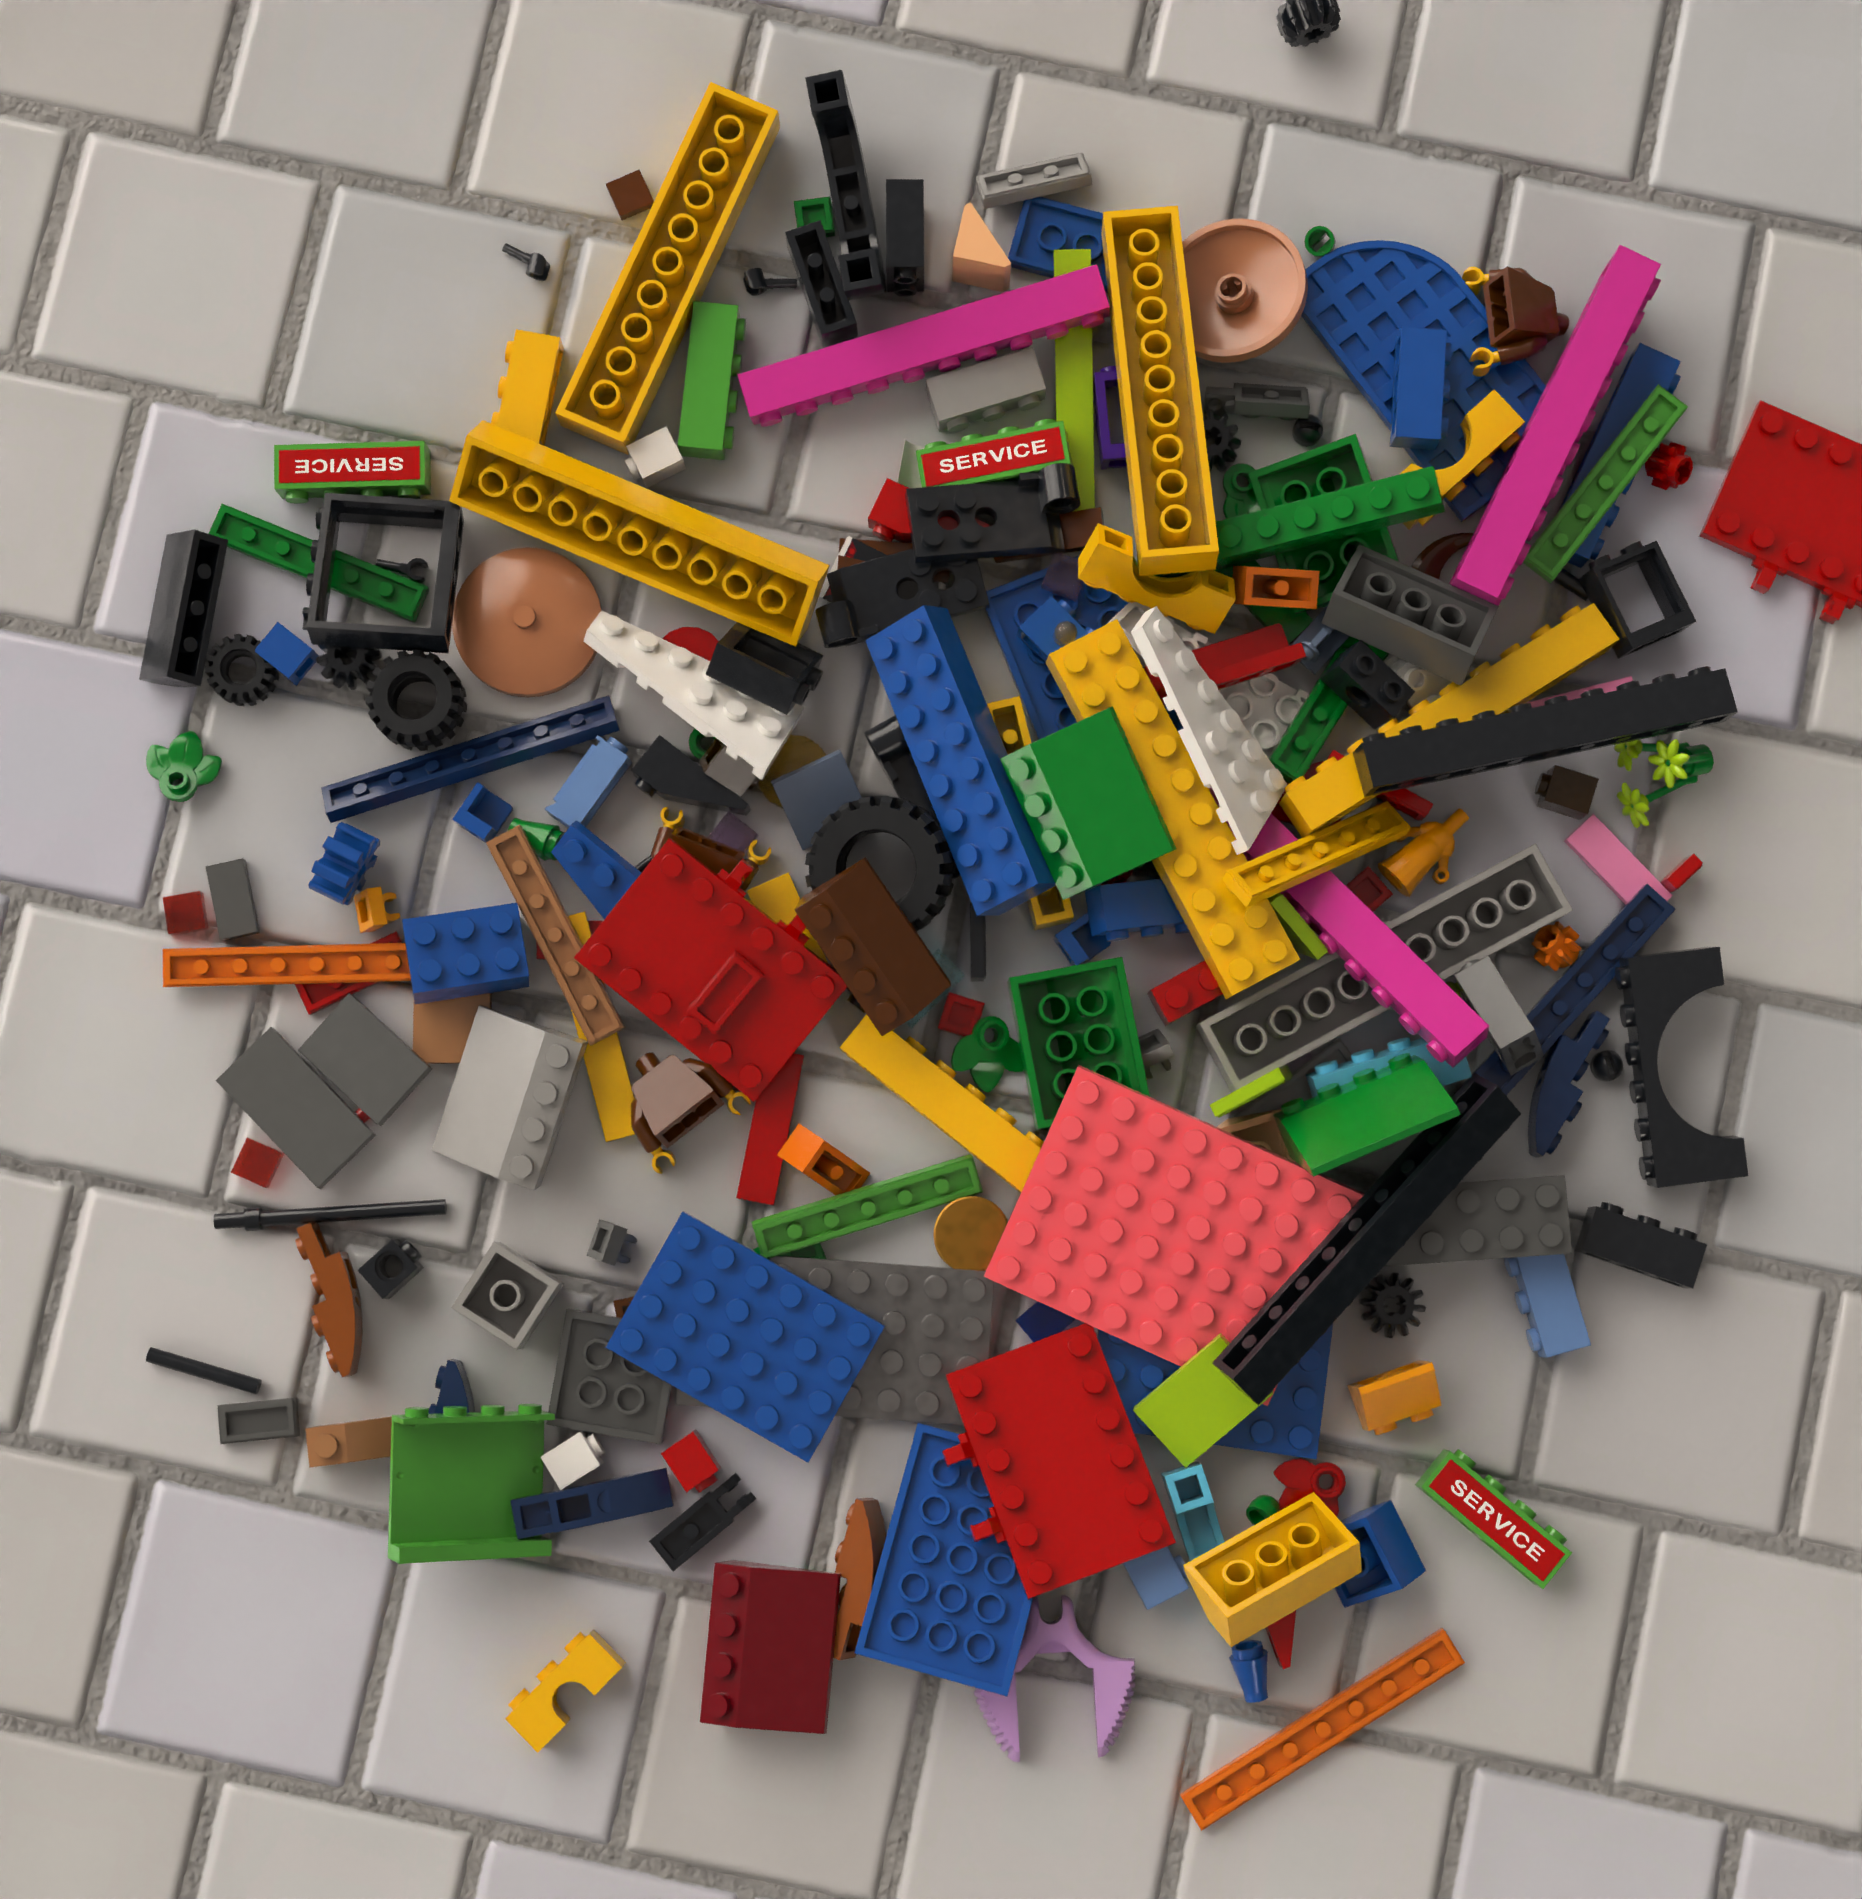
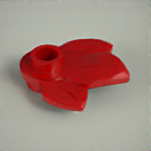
(1303, 1478)

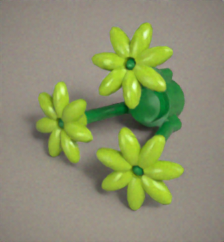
(1673, 760)

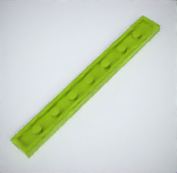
(1075, 385)

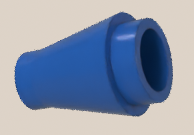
(1250, 1667)

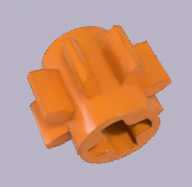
(1556, 946)

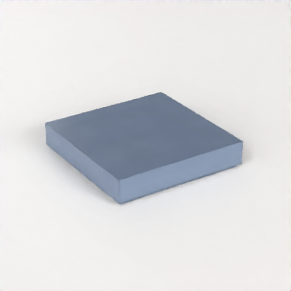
(814, 793)

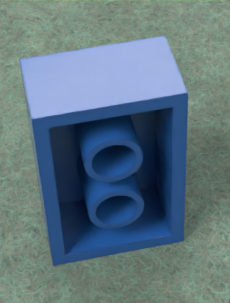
(466, 953)

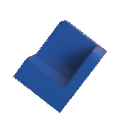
(287, 653)
(482, 813)
(1077, 942)

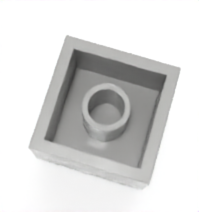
(507, 1295)

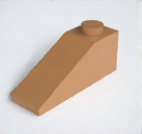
(349, 1441)

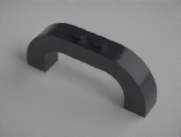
(849, 188)

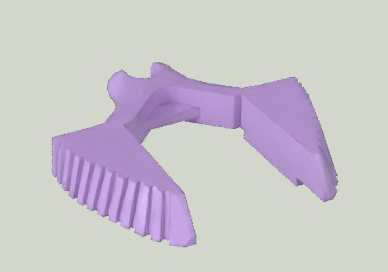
(1111, 1679)

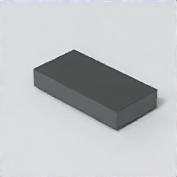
(232, 899)
(258, 1420)

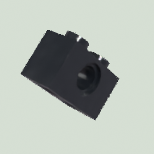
(1367, 685)

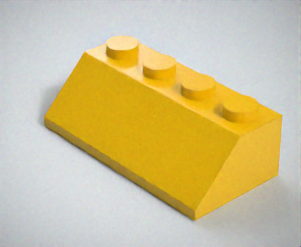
(1273, 1568)

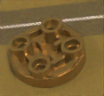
(969, 1232)

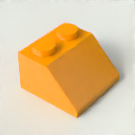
(1395, 1396)

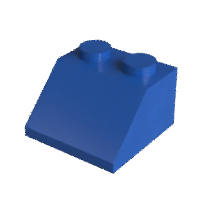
(1386, 1555)

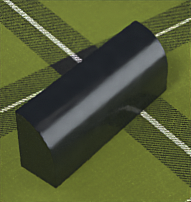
(183, 609)

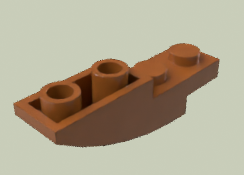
(341, 1313)
(858, 1562)

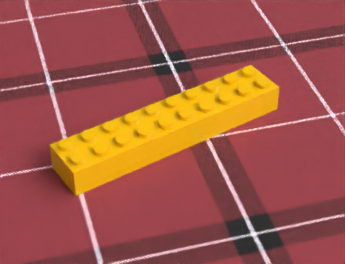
(668, 268)
(1159, 391)
(638, 532)
(1234, 940)

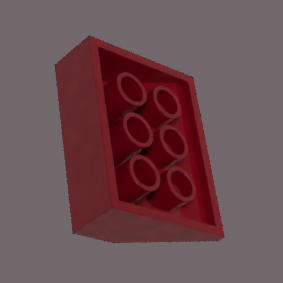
(770, 1647)

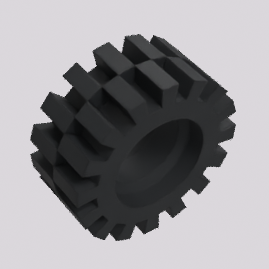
(219, 671)

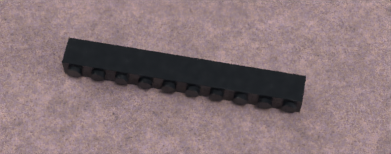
(1543, 731)
(1365, 1240)

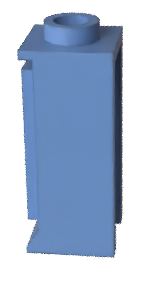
(590, 782)

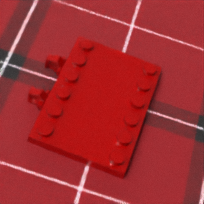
(1794, 507)
(675, 937)
(1057, 1461)

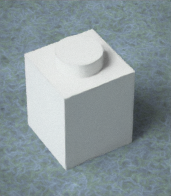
(654, 458)
(574, 1458)

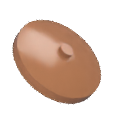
(1242, 288)
(525, 622)

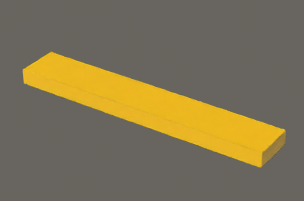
(1315, 854)
(606, 1068)

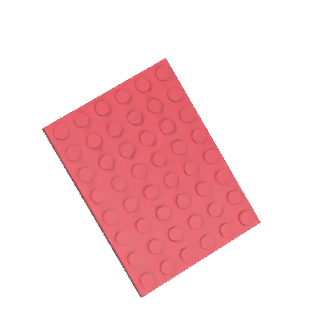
(1159, 1221)

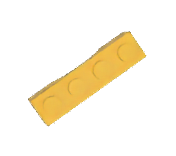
(1486, 430)
(1195, 598)

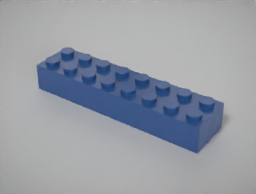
(959, 759)

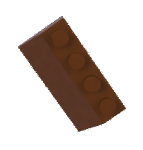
(872, 946)

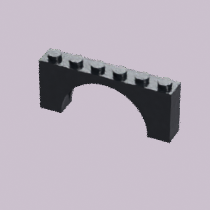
(1652, 993)

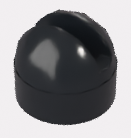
(1306, 436)
(1600, 1068)

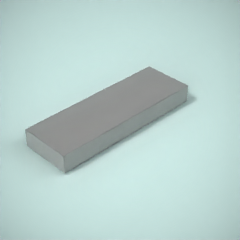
(1033, 180)

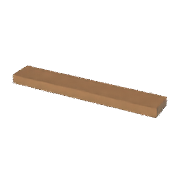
(554, 934)

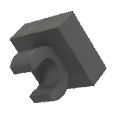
(1155, 1050)
(608, 1243)

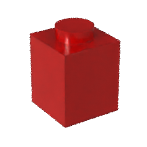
(692, 1462)

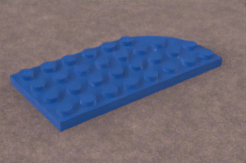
(1356, 310)

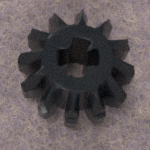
(1307, 20)
(1225, 442)
(343, 672)
(1392, 1319)

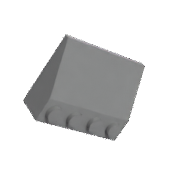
(509, 1097)

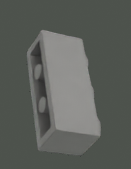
(986, 390)

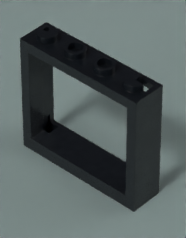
(394, 512)

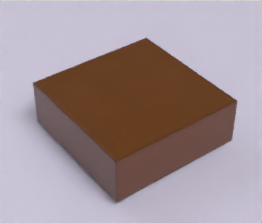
(630, 194)

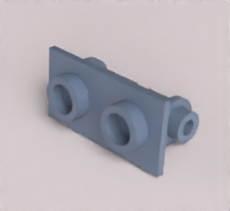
(1319, 643)

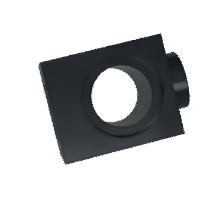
(375, 1272)

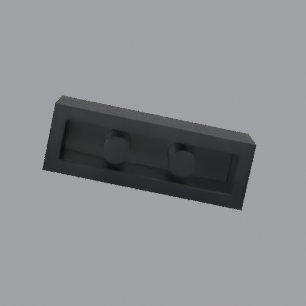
(821, 284)
(1641, 1245)

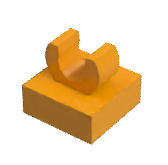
(371, 909)

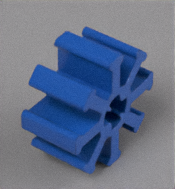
(344, 863)

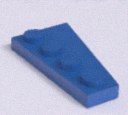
(594, 867)

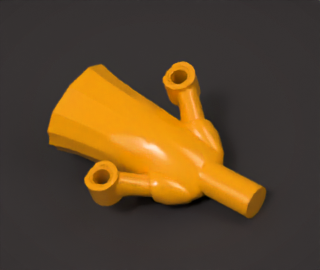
(1413, 861)

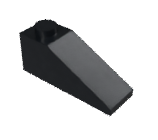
(679, 779)

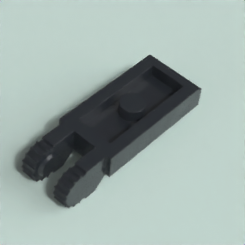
(698, 1525)

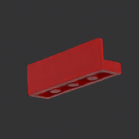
(1243, 658)

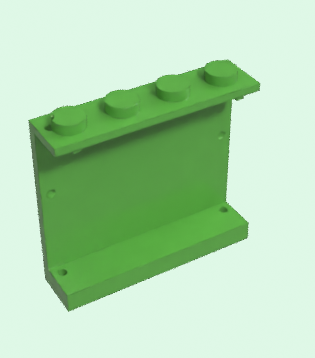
(457, 1481)

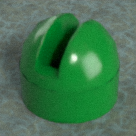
(1314, 236)
(1262, 1508)

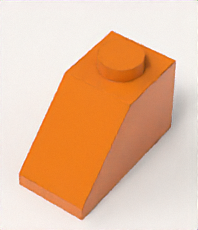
(1276, 587)
(822, 1162)

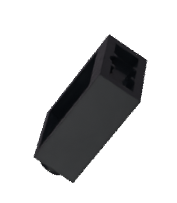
(905, 236)
(1662, 584)
(765, 667)

